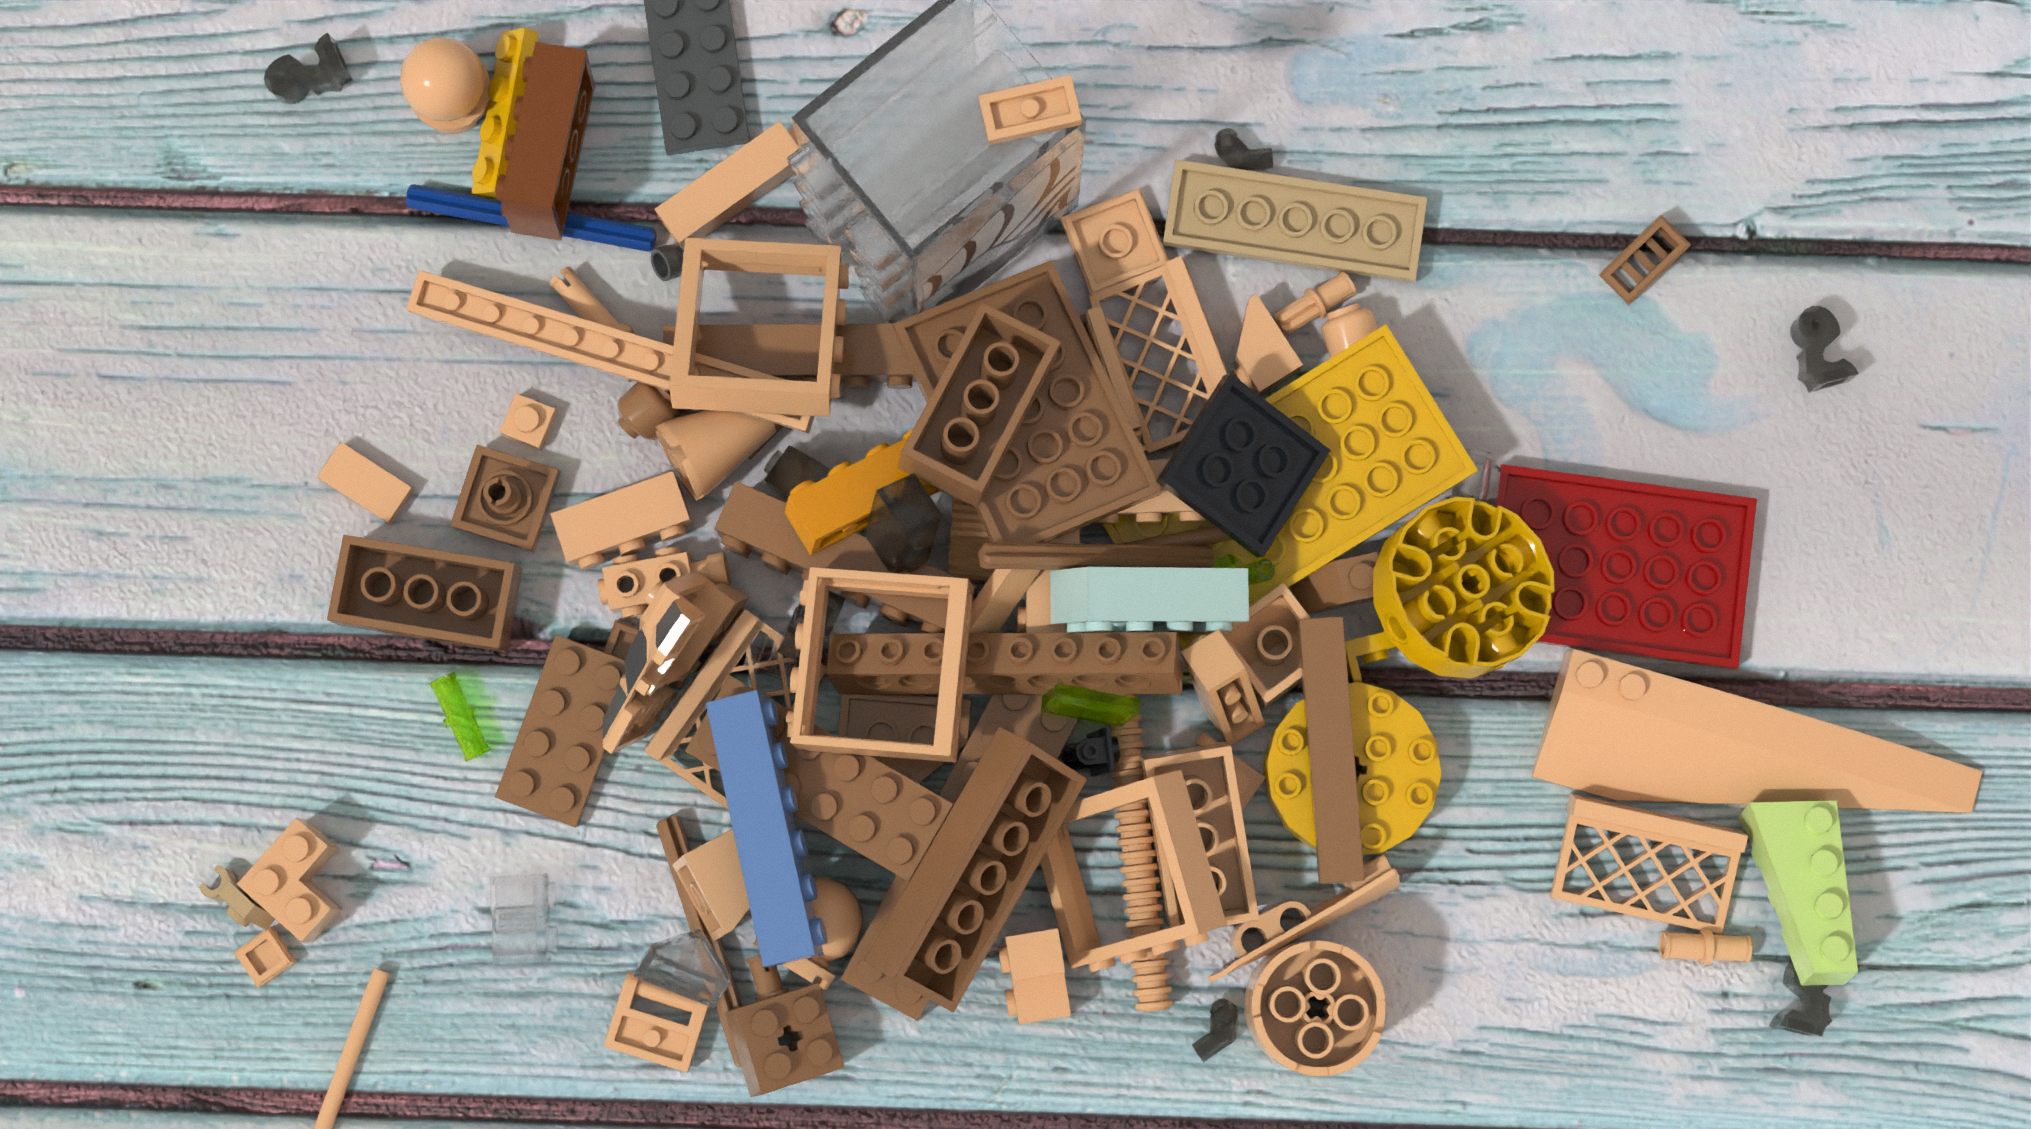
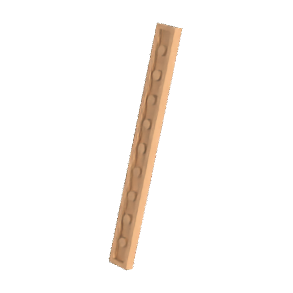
(568, 337)

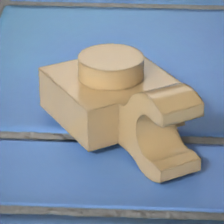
(241, 905)

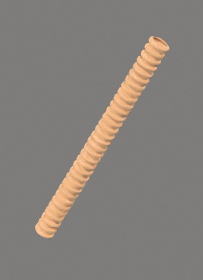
(1139, 870)

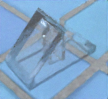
(686, 967)

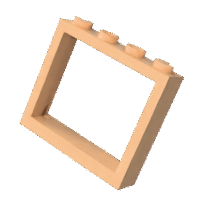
(753, 394)
(810, 637)
(1186, 864)

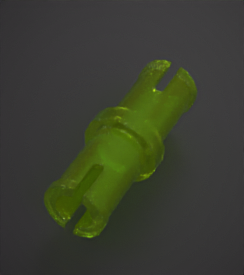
(460, 717)

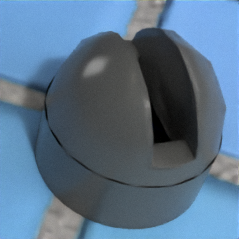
(667, 261)

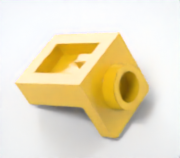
(1371, 648)

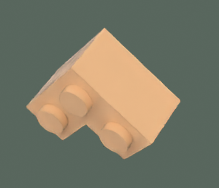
(284, 884)
(1036, 976)

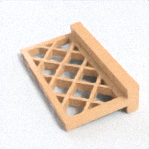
(1195, 330)
(703, 689)
(1653, 826)

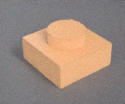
(528, 421)

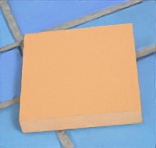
(1114, 241)

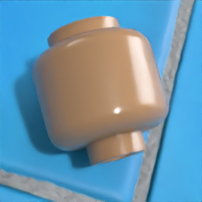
(644, 409)

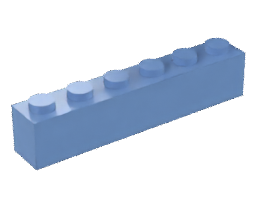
(765, 828)

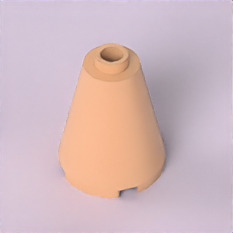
(711, 446)

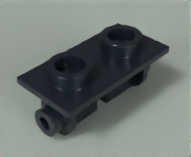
(1095, 752)

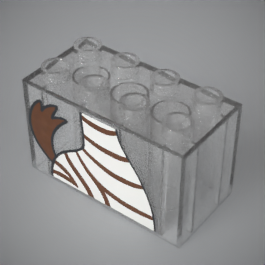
(904, 166)

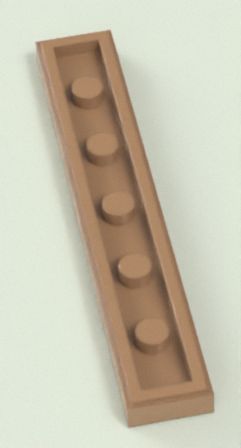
(1330, 750)

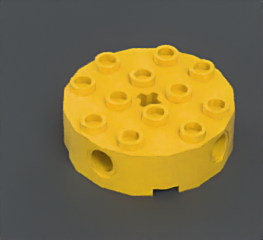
(1463, 587)
(1395, 762)

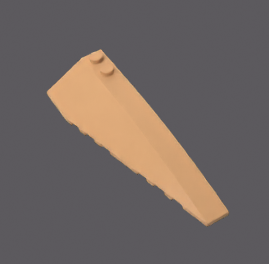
(1677, 741)

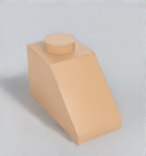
(1262, 351)

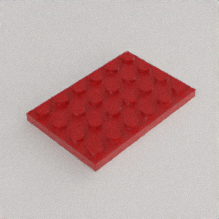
(1639, 564)

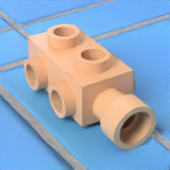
(649, 572)

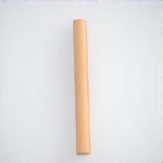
(352, 1049)

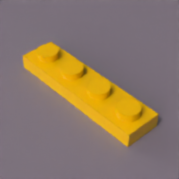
(499, 118)

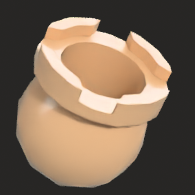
(445, 84)
(843, 925)

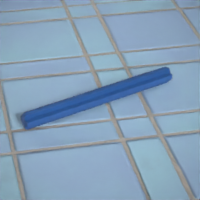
(489, 211)

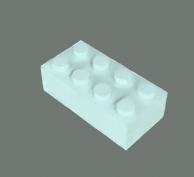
(1149, 599)

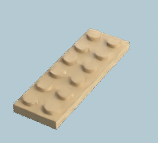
(1295, 221)

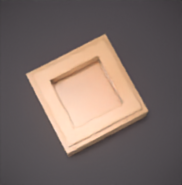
(265, 957)

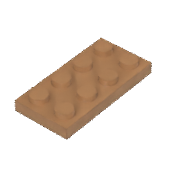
(562, 733)

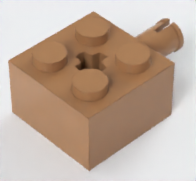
(776, 1013)

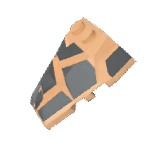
(671, 638)

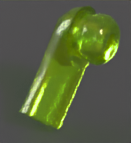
(1257, 571)

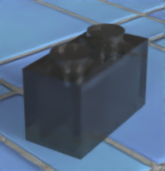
(903, 524)

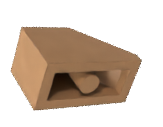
(1337, 584)

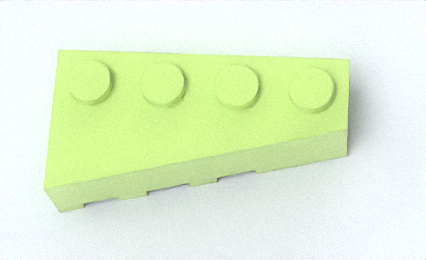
(1806, 884)

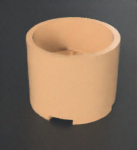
(1279, 1001)

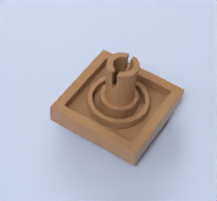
(505, 498)

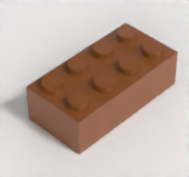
(546, 140)

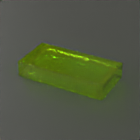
(1089, 705)

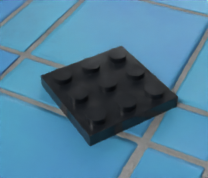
(1243, 465)

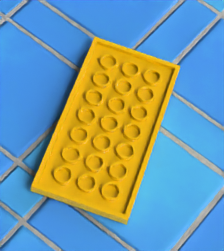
(1383, 462)

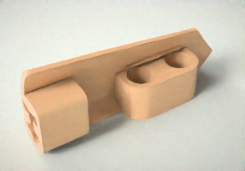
(1379, 881)

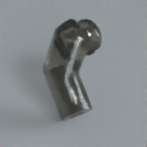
(1238, 155)
(1222, 1029)

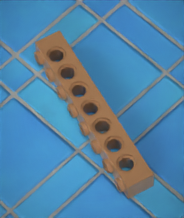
(1009, 662)

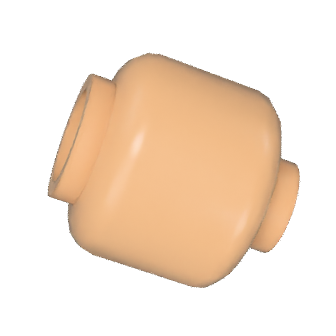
(1347, 327)

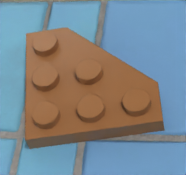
(898, 719)

